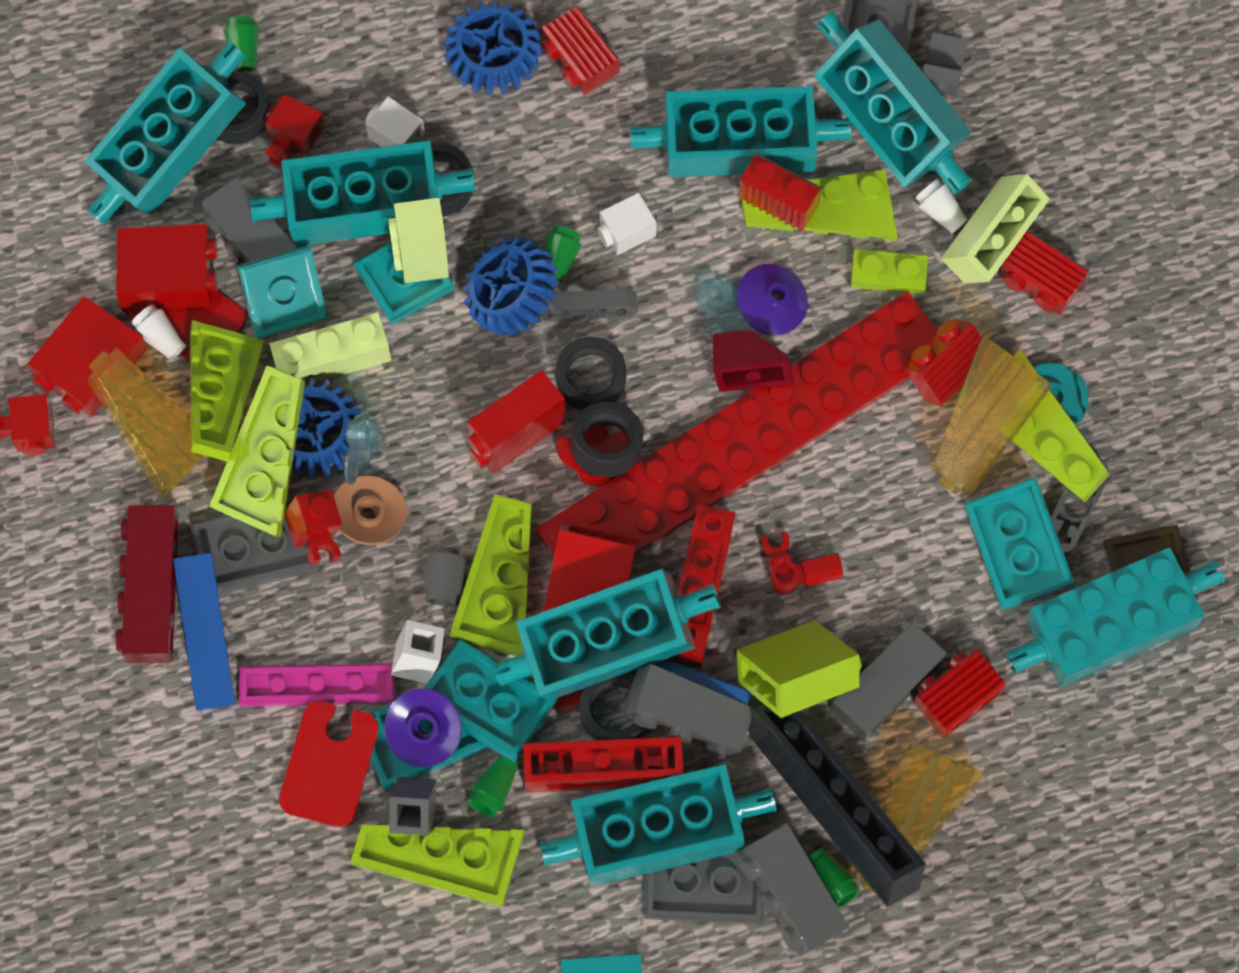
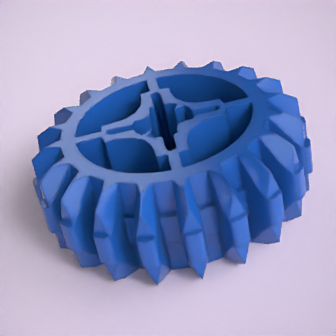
(517, 60)
(511, 286)
(326, 425)

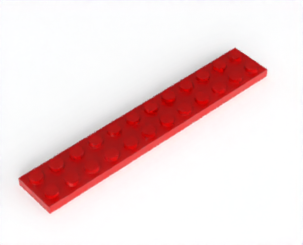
(754, 431)

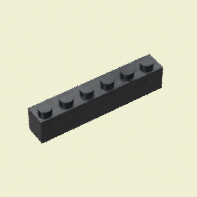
(839, 803)

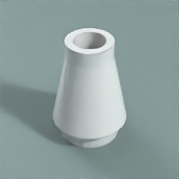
(942, 206)
(158, 331)

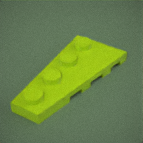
(847, 206)
(220, 384)
(1059, 446)
(261, 460)
(497, 581)
(456, 861)

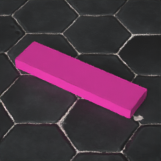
(311, 683)

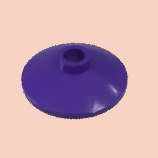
(762, 309)
(405, 732)

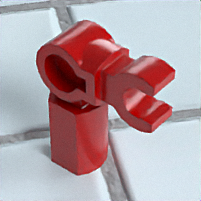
(787, 576)

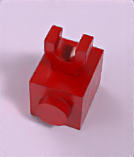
(291, 127)
(29, 424)
(314, 522)

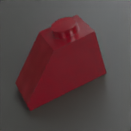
(748, 362)

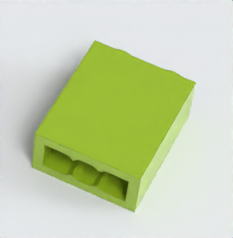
(798, 668)

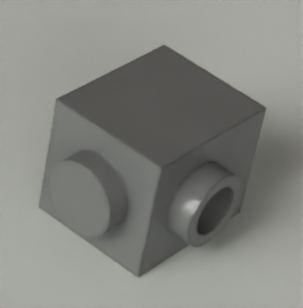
(411, 805)

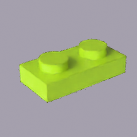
(889, 271)

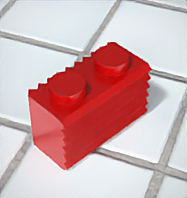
(579, 50)
(779, 192)
(1043, 273)
(944, 362)
(959, 692)

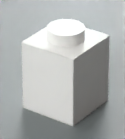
(393, 124)
(626, 224)
(417, 651)

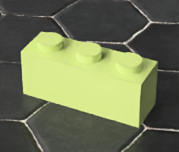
(995, 228)
(419, 240)
(333, 349)

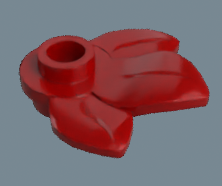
(598, 440)

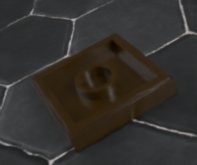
(1131, 548)

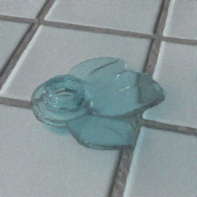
(723, 314)
(363, 440)

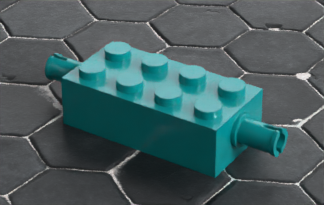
(892, 103)
(726, 128)
(165, 132)
(356, 191)
(1115, 617)
(606, 634)
(658, 825)

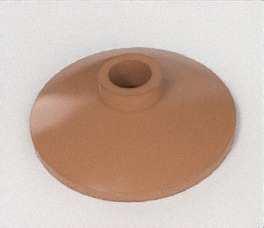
(375, 497)

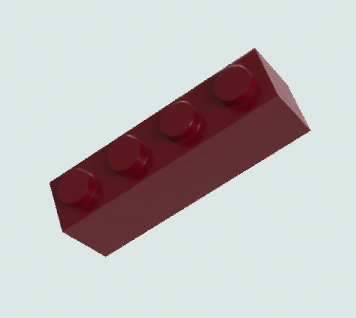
(149, 584)

